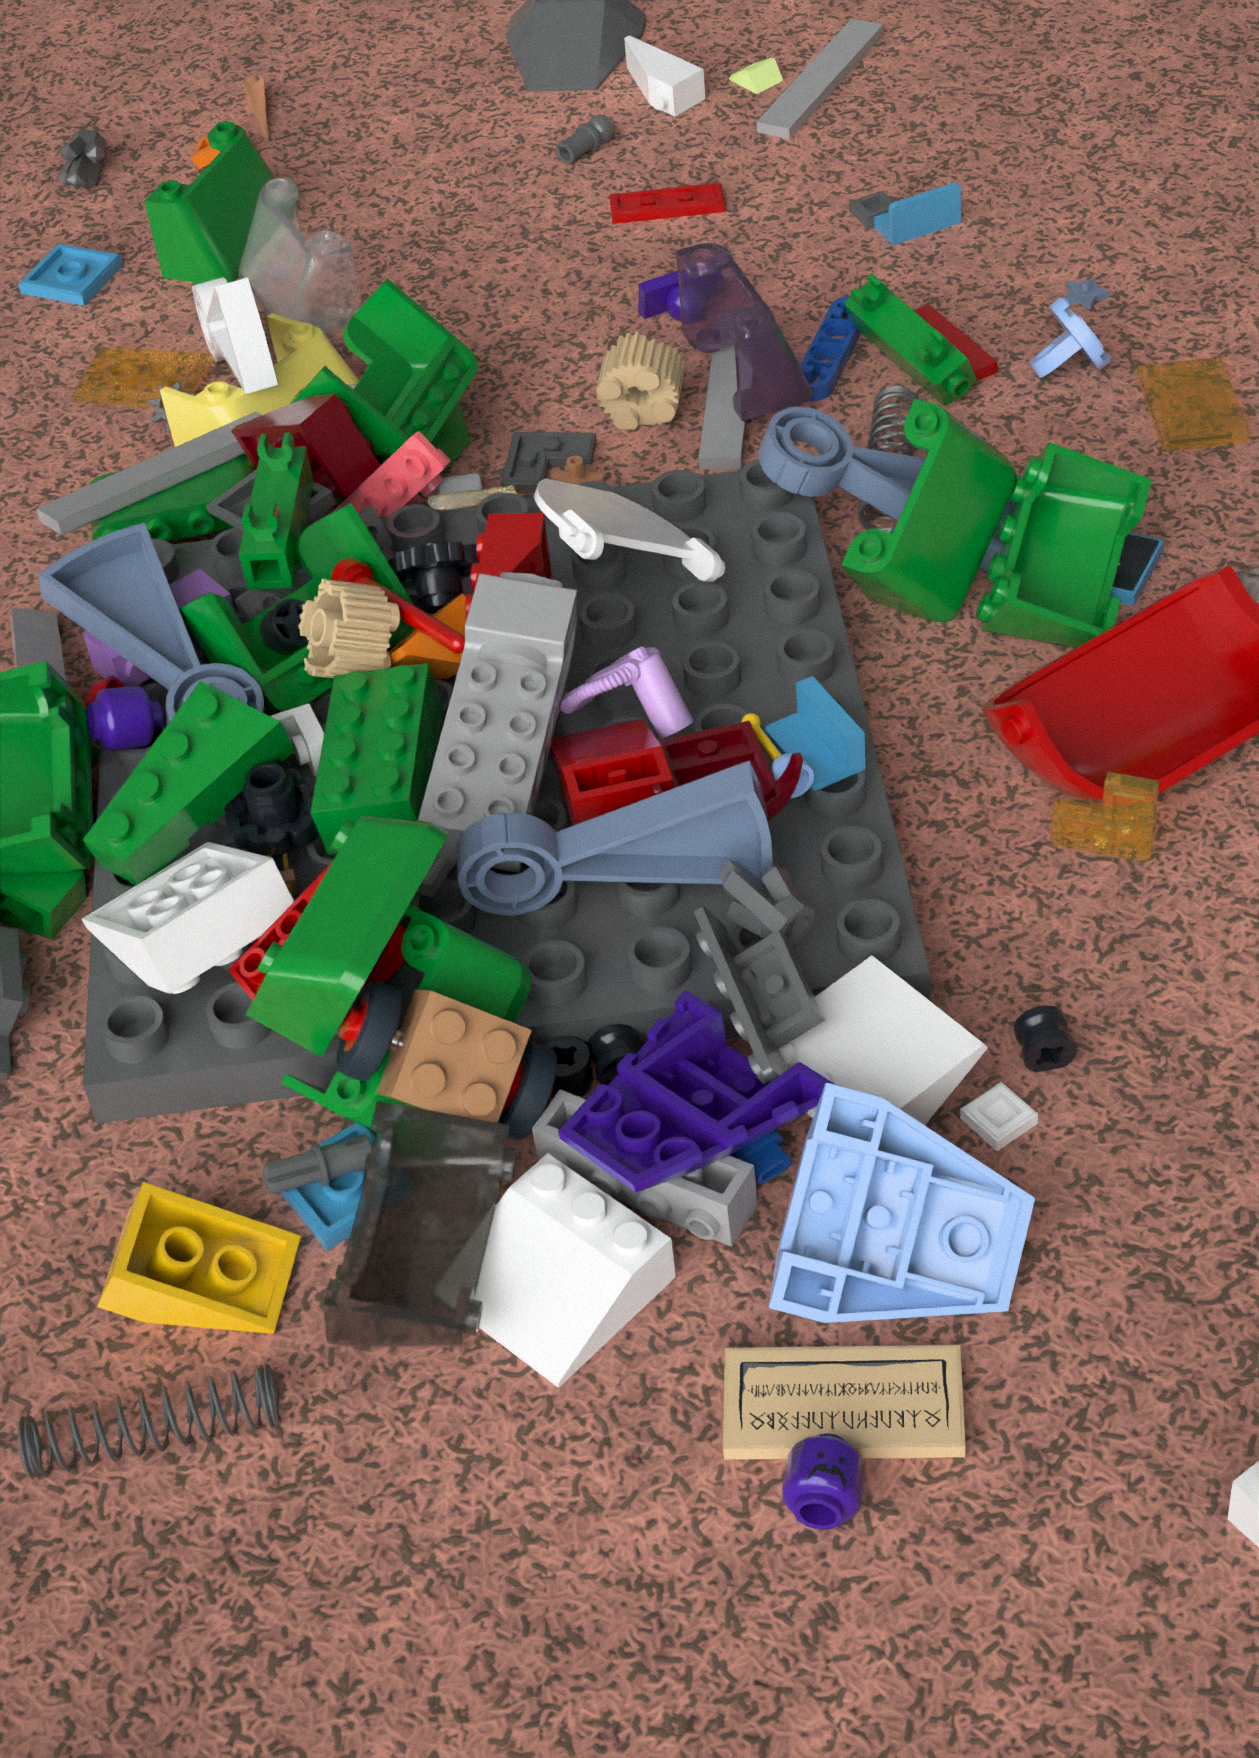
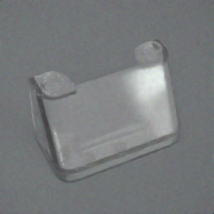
(296, 275)

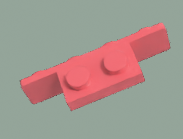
(400, 478)

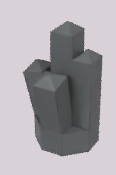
(83, 159)
(766, 906)

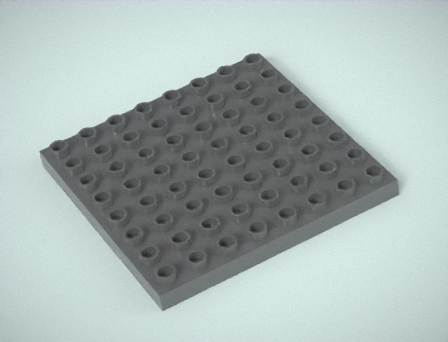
(599, 946)

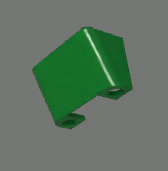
(181, 508)
(1061, 549)

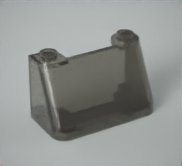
(419, 1231)

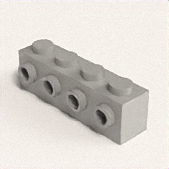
(707, 1202)

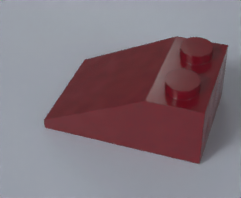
(322, 423)

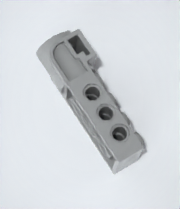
(502, 704)

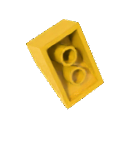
(198, 1265)

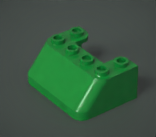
(411, 376)
(240, 645)

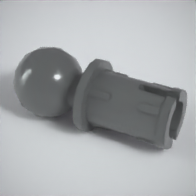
(587, 137)

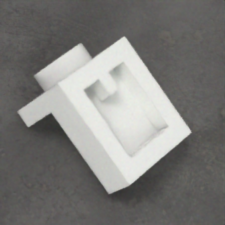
(304, 734)

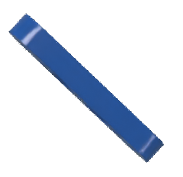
(830, 348)

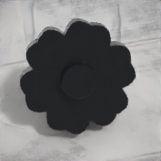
(435, 571)
(273, 810)

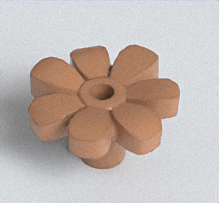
(577, 473)

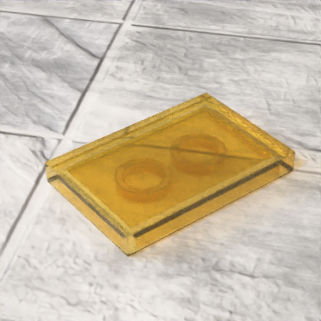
(133, 375)
(1192, 405)

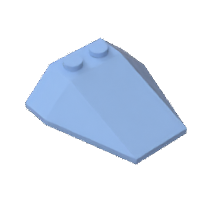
(894, 1221)

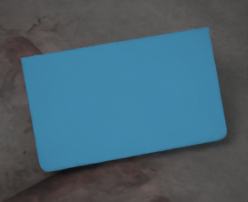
(921, 214)
(822, 734)

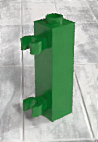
(910, 341)
(275, 515)

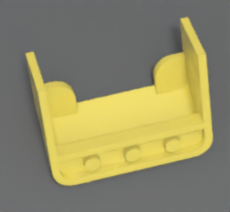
(300, 355)

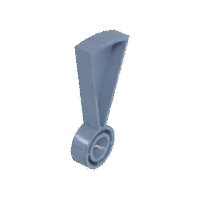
(869, 474)
(125, 601)
(658, 840)

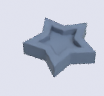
(1085, 293)

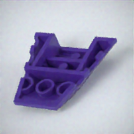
(684, 1102)

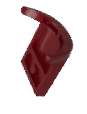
(723, 747)

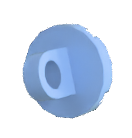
(1076, 337)

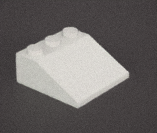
(192, 915)
(886, 1042)
(566, 1269)

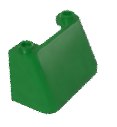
(206, 224)
(944, 523)
(43, 773)

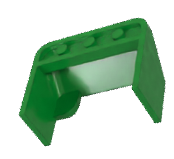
(344, 928)
(454, 967)

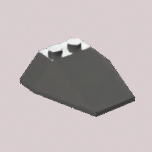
(571, 41)

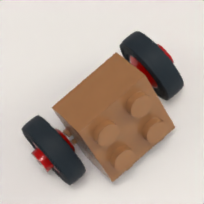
(447, 1057)

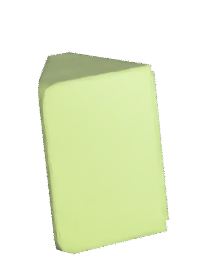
(758, 75)

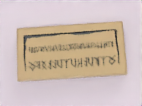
(871, 1396)

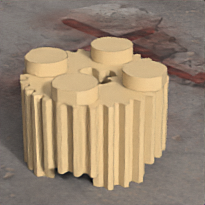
(640, 382)
(347, 628)

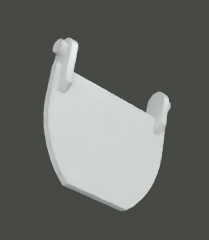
(597, 517)

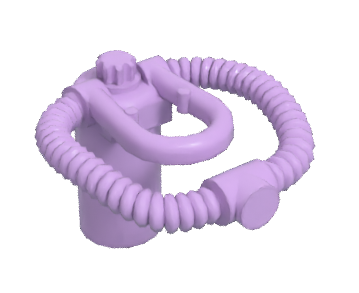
(651, 683)

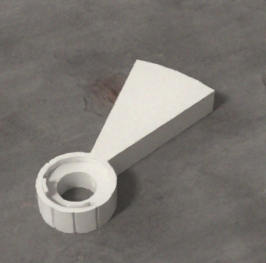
(235, 331)

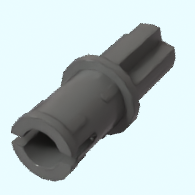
(317, 1165)

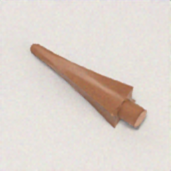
(257, 102)

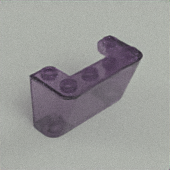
(726, 310)

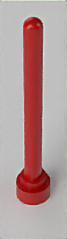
(357, 572)

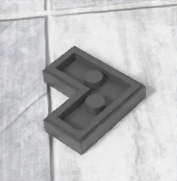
(535, 452)

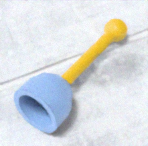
(780, 761)

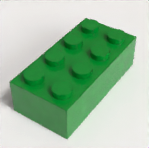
(376, 747)

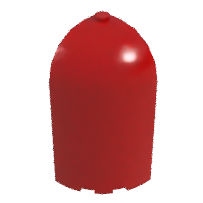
(1143, 695)

